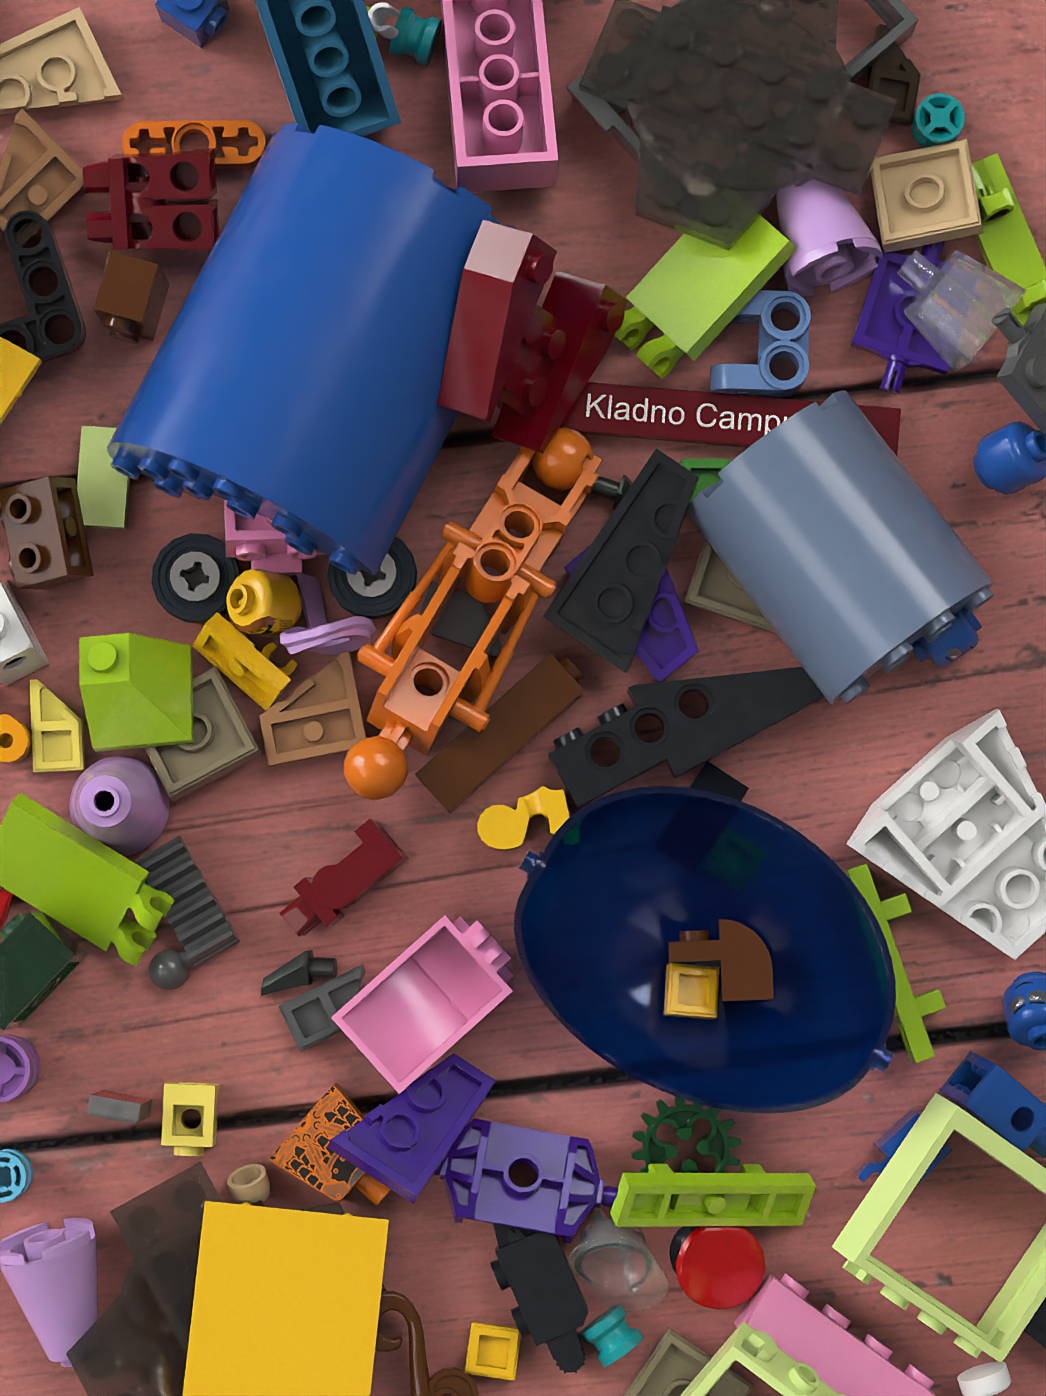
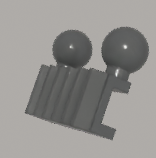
(194, 914)

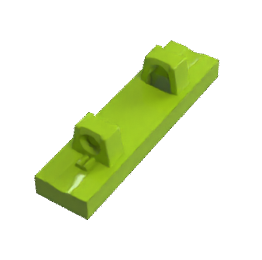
(1007, 239)
(908, 1008)
(712, 1198)

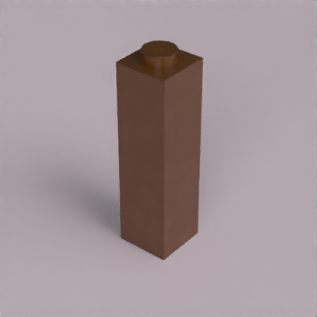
(513, 724)

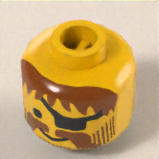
(263, 603)

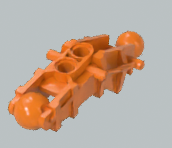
(377, 764)

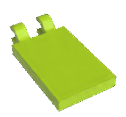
(698, 293)
(78, 880)

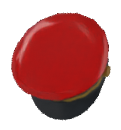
(717, 1264)

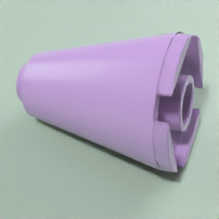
(828, 238)
(138, 808)
(54, 1281)

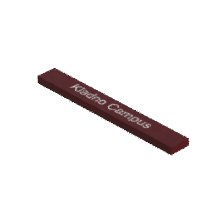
(696, 415)

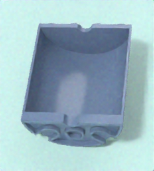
(838, 546)

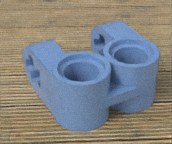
(772, 345)

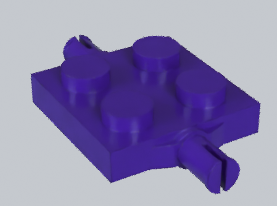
(885, 327)

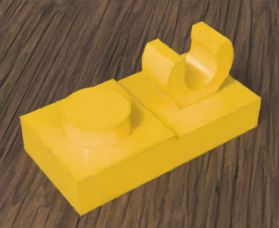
(242, 662)

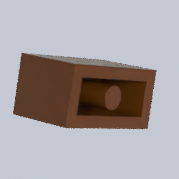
(131, 297)

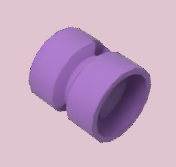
(18, 1067)

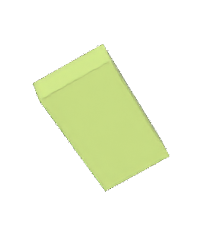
(100, 488)

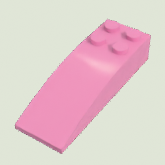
(499, 94)

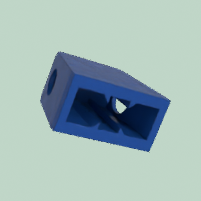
(998, 1102)

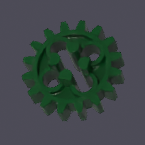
(682, 1118)

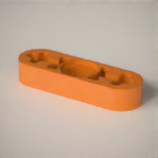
(180, 129)

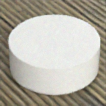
(985, 1379)

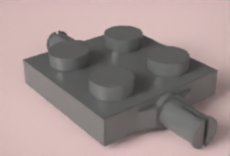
(1025, 361)

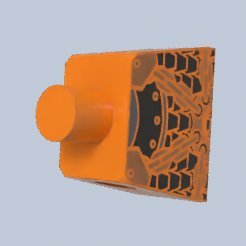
(309, 1159)

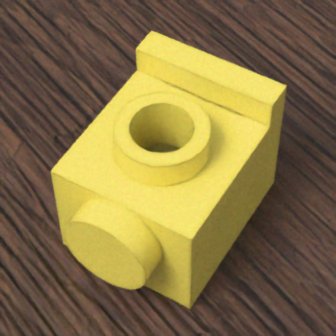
(184, 1096)

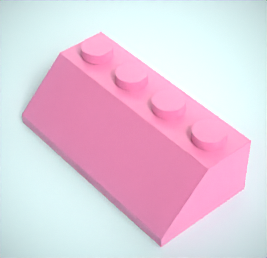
(826, 1345)

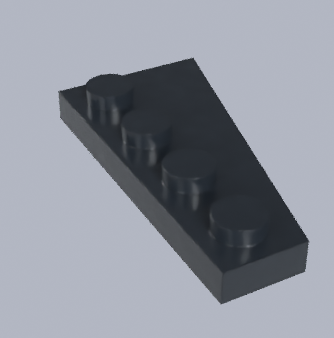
(622, 570)

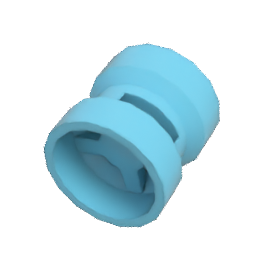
(15, 1173)

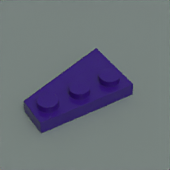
(667, 634)
(416, 1129)

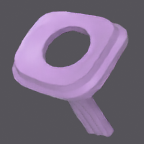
(319, 636)

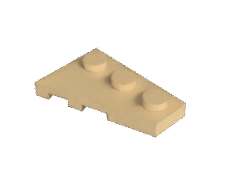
(54, 67)

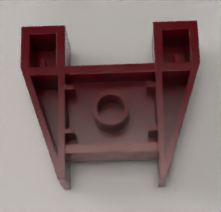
(521, 354)

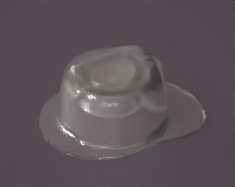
(618, 1266)

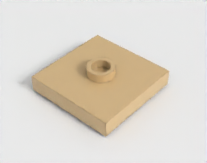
(926, 196)

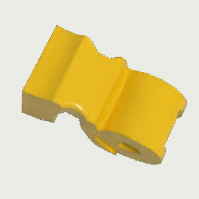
(507, 828)

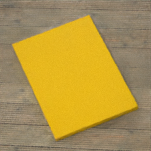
(285, 1303)

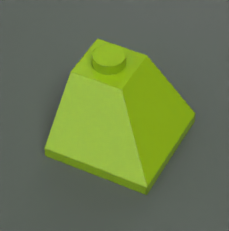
(136, 691)

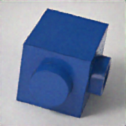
(194, 18)

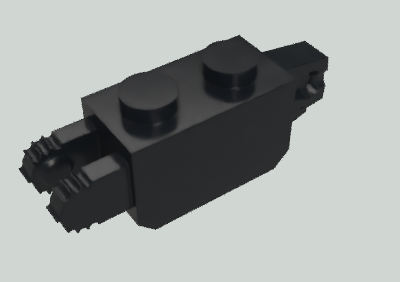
(545, 1292)

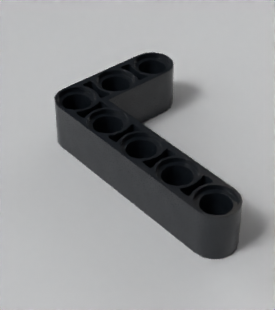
(42, 309)

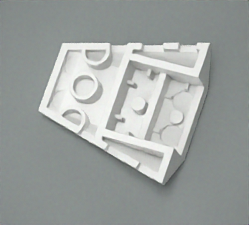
(967, 835)

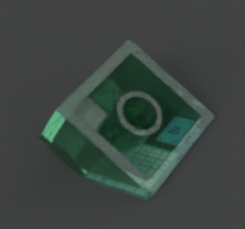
(32, 965)

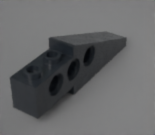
(735, 712)

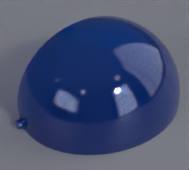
(679, 860)

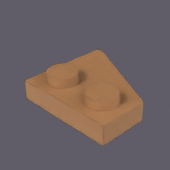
(34, 175)
(316, 718)

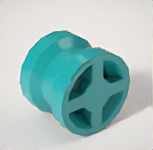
(415, 36)
(943, 113)
(611, 1335)

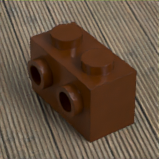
(45, 533)

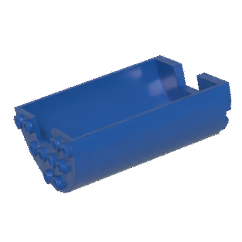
(312, 348)

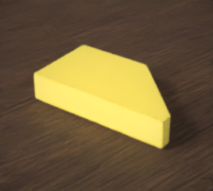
(56, 733)

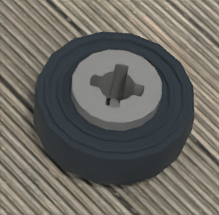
(382, 593)
(207, 595)

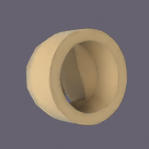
(249, 1184)

